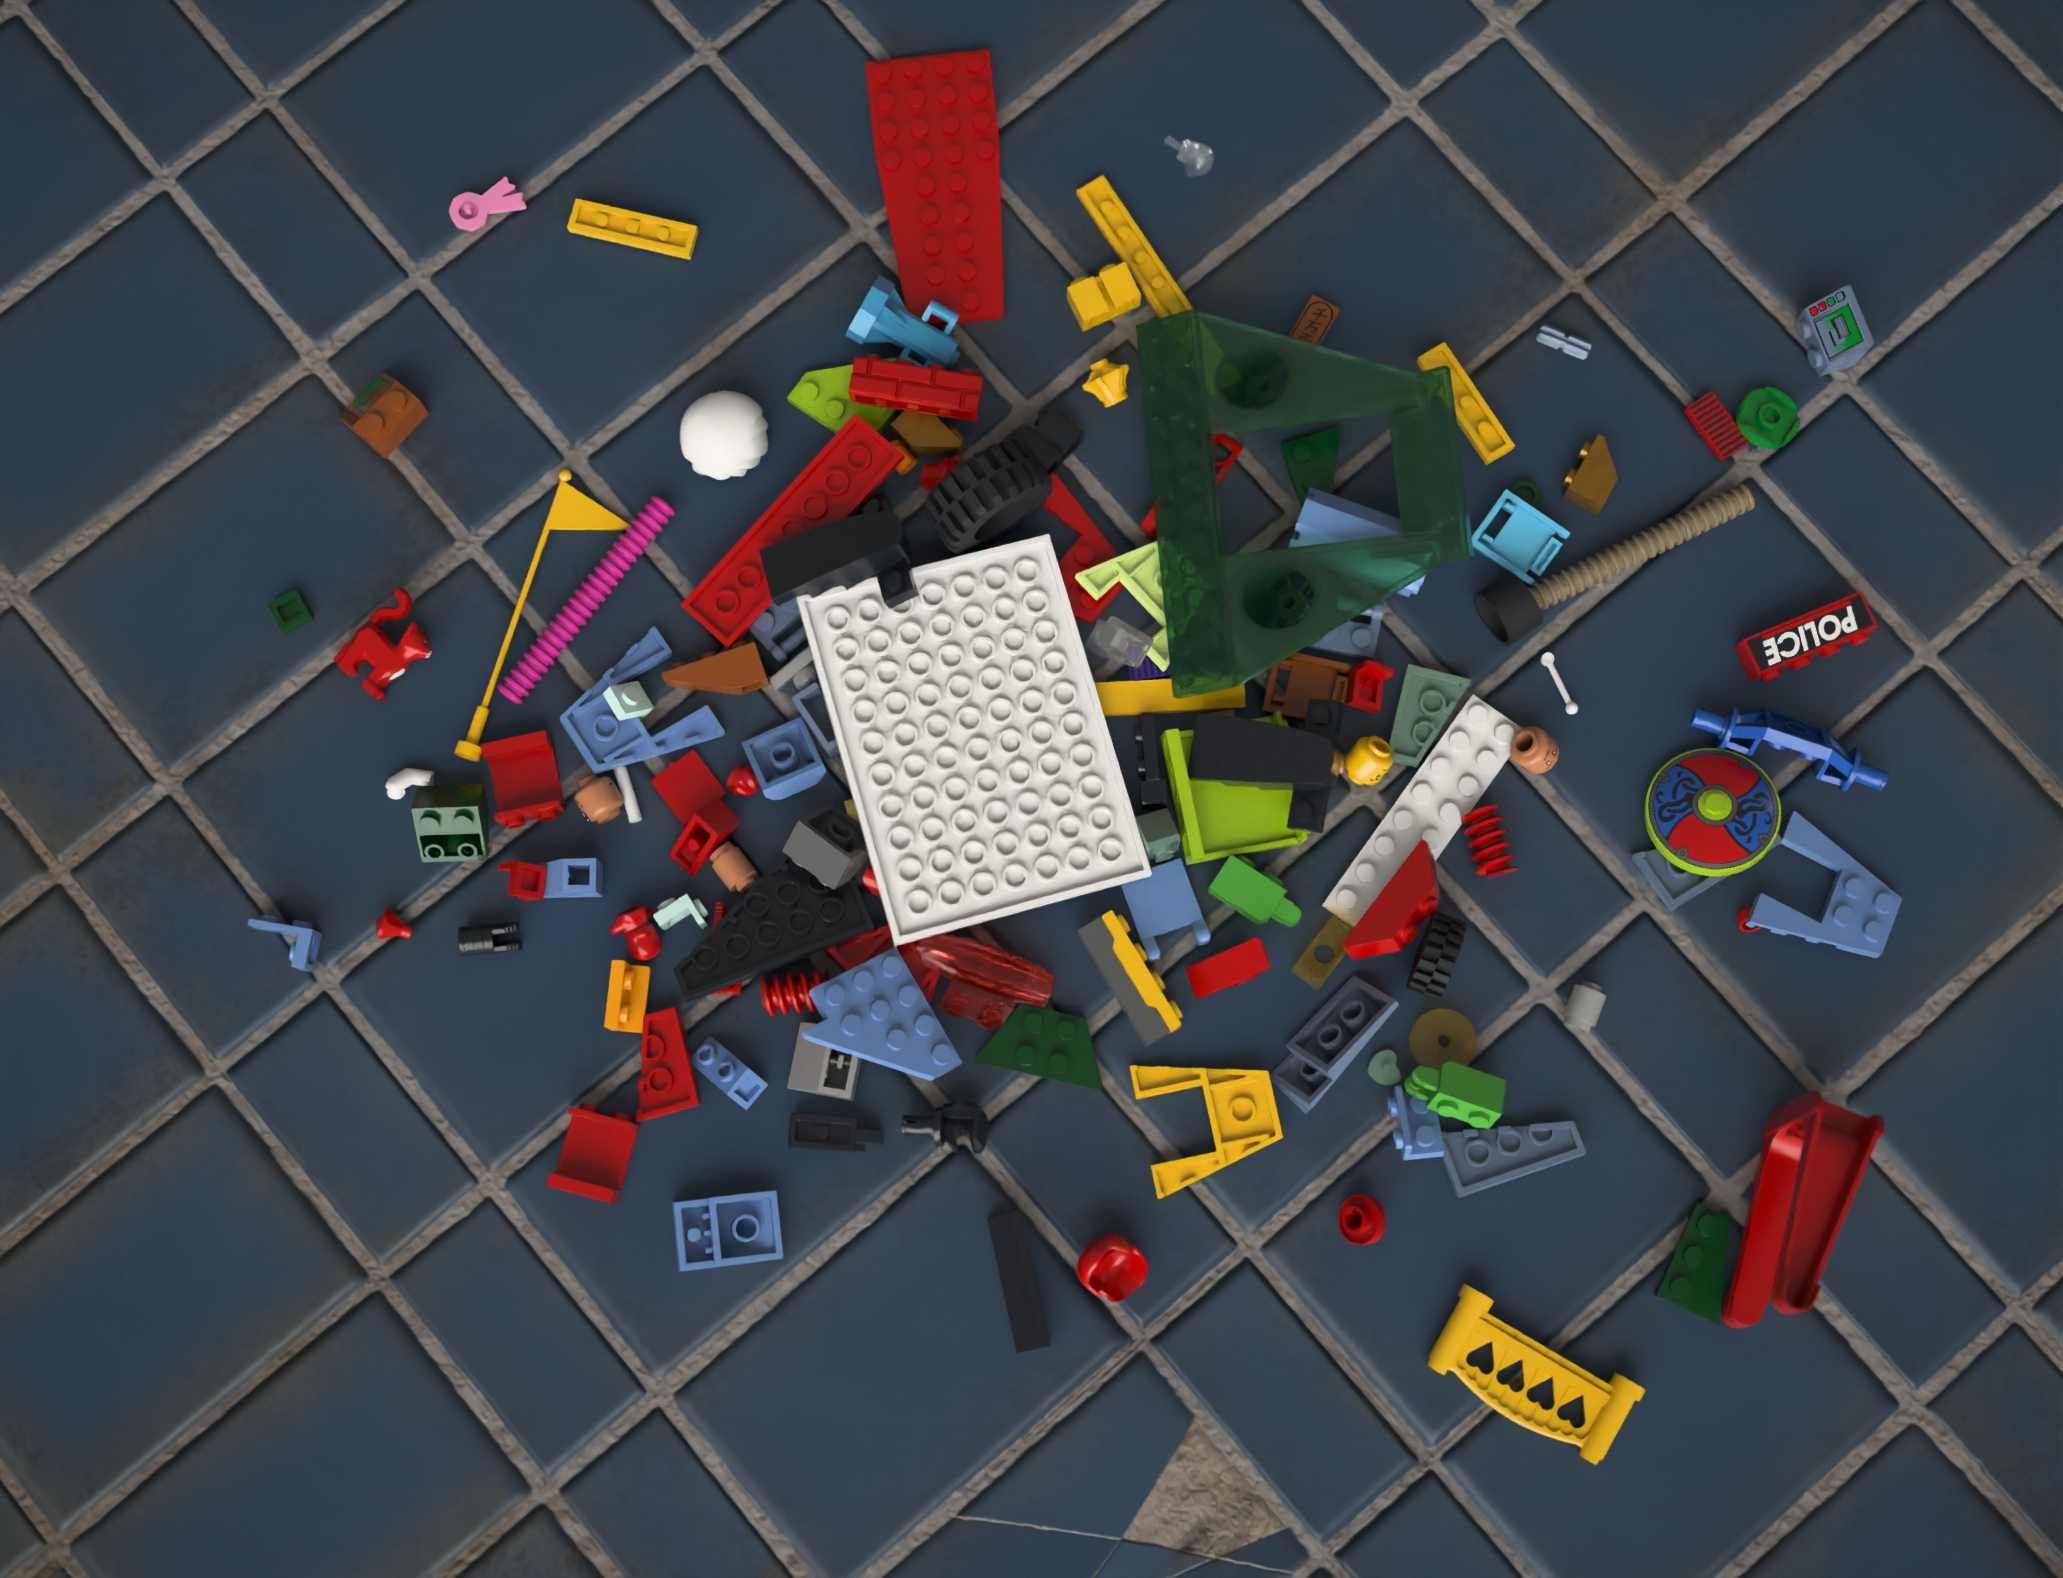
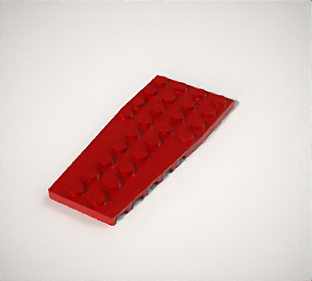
(941, 180)

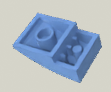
(727, 1230)

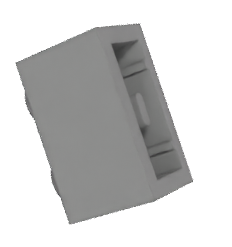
(823, 1069)

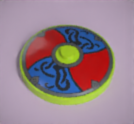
(1712, 812)

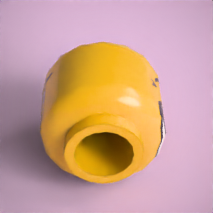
(1368, 760)

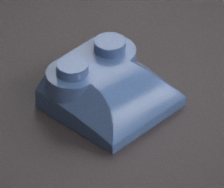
(785, 760)

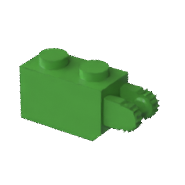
(1253, 894)
(1459, 1092)

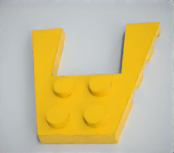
(1239, 1112)

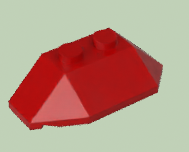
(1398, 909)

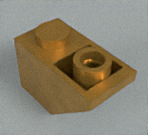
(927, 435)
(1594, 479)

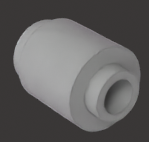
(1584, 1006)

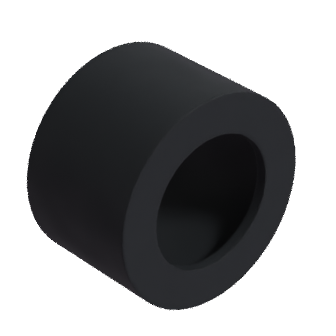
(1508, 609)

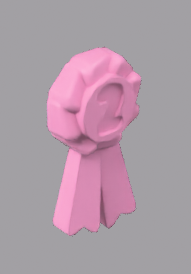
(471, 210)

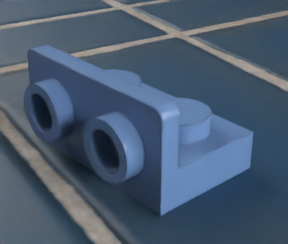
(1417, 1127)

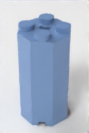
(1335, 519)

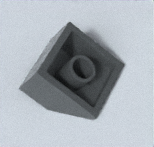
(828, 845)

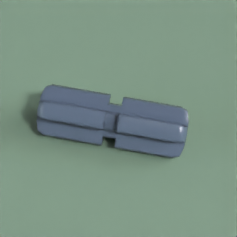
(1571, 344)

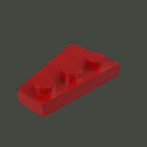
(667, 1068)

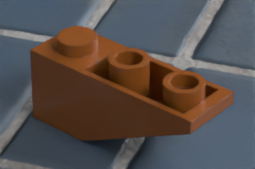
(728, 672)

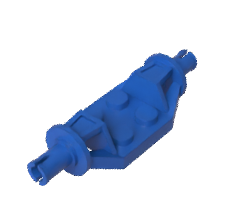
(1785, 731)

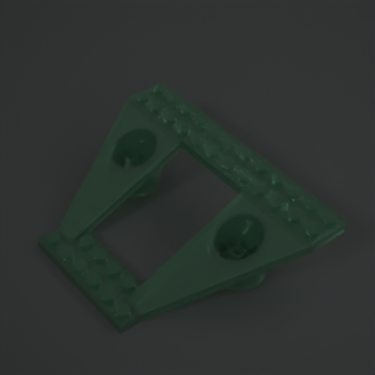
(1221, 605)

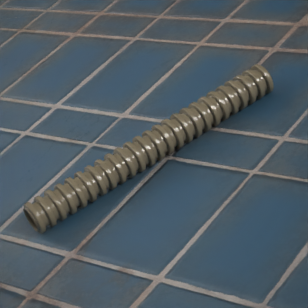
(1644, 545)

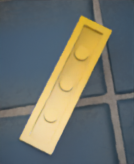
(633, 229)
(1471, 409)

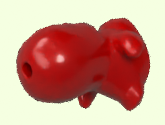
(640, 935)

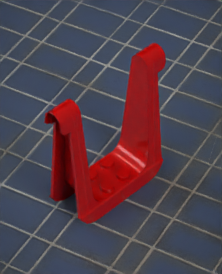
(1797, 1205)

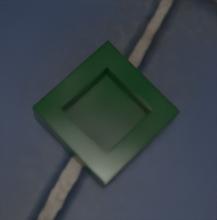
(290, 611)

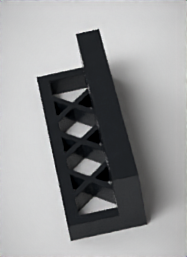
(1018, 1282)

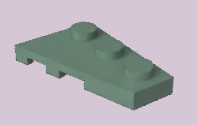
(1422, 710)

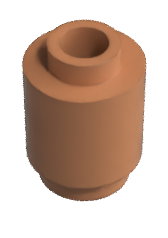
(733, 868)

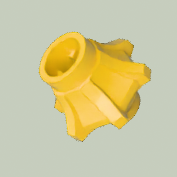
(1107, 382)

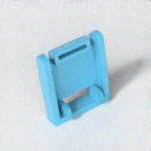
(1524, 540)

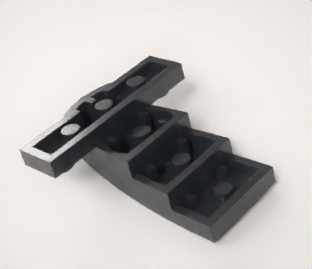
(845, 554)
(1274, 758)

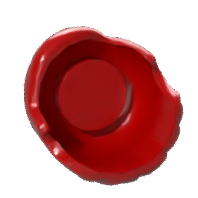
(1112, 1267)

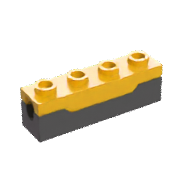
(1129, 978)

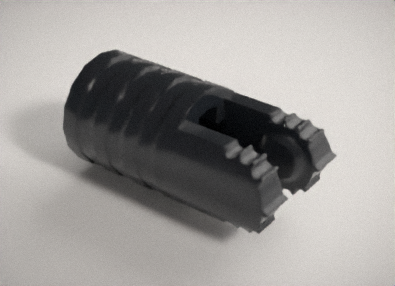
(483, 938)

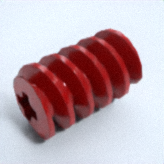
(1488, 842)
(790, 992)

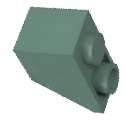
(1158, 835)

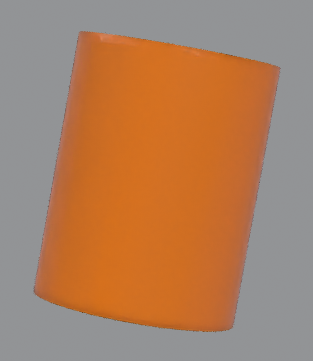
(908, 462)

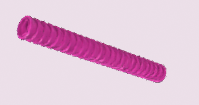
(586, 600)

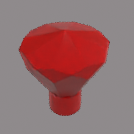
(391, 925)

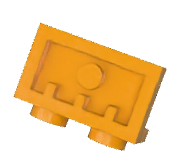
(627, 997)

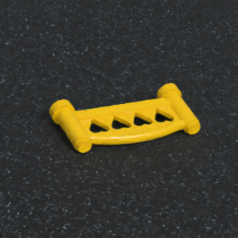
(1603, 1403)

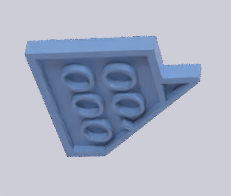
(882, 1019)

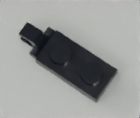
(831, 1133)

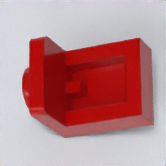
(1367, 684)

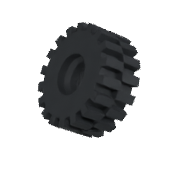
(1436, 956)

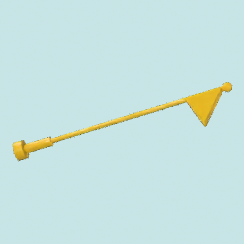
(568, 512)

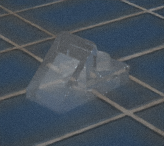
(1119, 642)

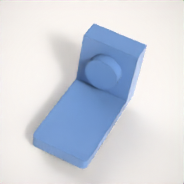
(304, 950)
(728, 1073)

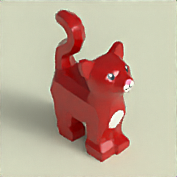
(377, 648)

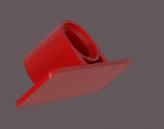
(1228, 968)

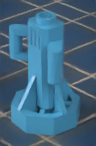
(886, 320)

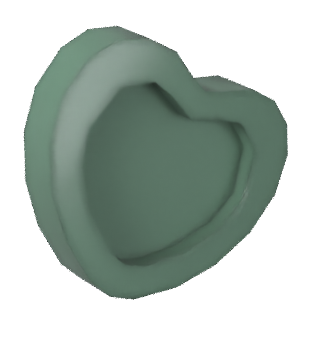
(1383, 1068)

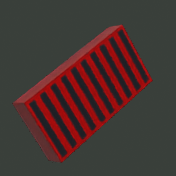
(1716, 426)

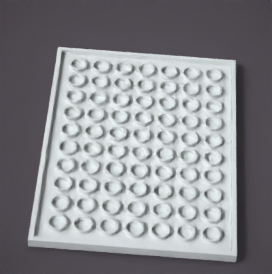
(973, 741)

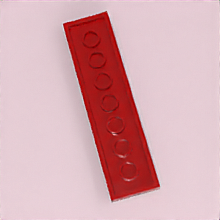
(824, 492)

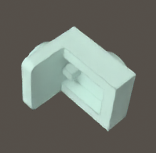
(628, 700)
(675, 910)

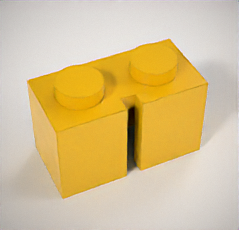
(1104, 296)

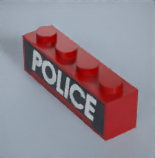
(1806, 637)

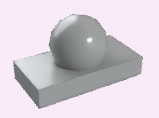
(799, 669)

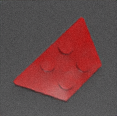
(877, 942)

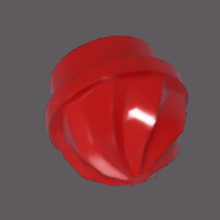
(743, 780)

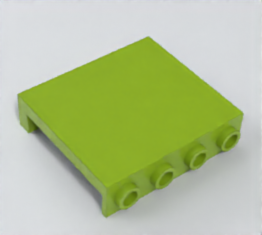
(1223, 818)

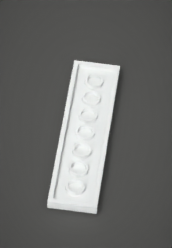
(1429, 806)

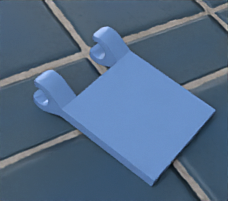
(1163, 905)

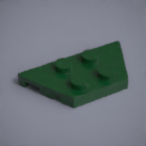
(1045, 1047)

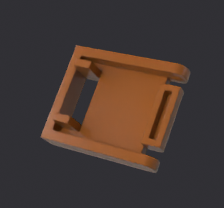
(1308, 678)

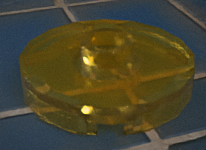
(1445, 1022)

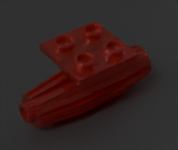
(983, 978)

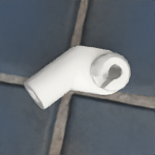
(408, 776)

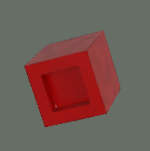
(525, 880)

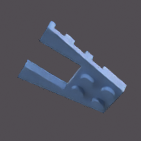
(616, 743)
(1856, 910)

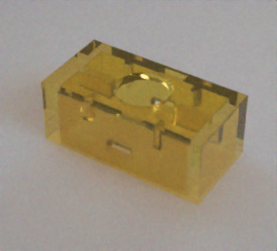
(1308, 967)

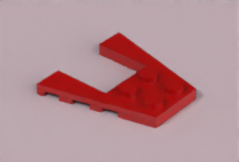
(1087, 552)

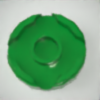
(1767, 417)

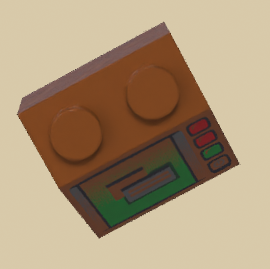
(384, 414)

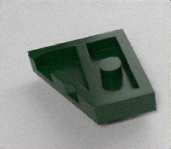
(1312, 462)

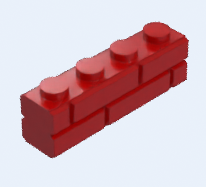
(916, 388)

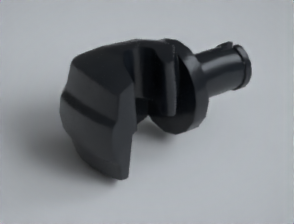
(949, 1124)

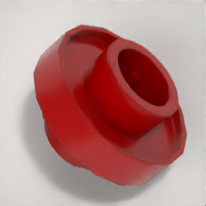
(1362, 1219)

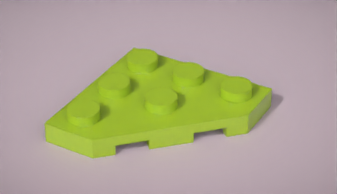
(826, 399)

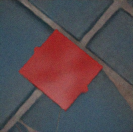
(688, 786)

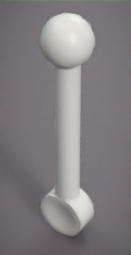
(1547, 660)

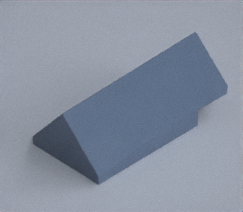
(1331, 1041)

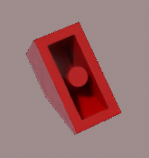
(703, 835)

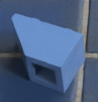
(573, 878)

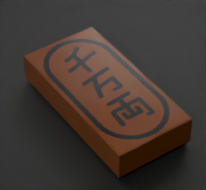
(1315, 321)

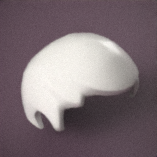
(723, 434)

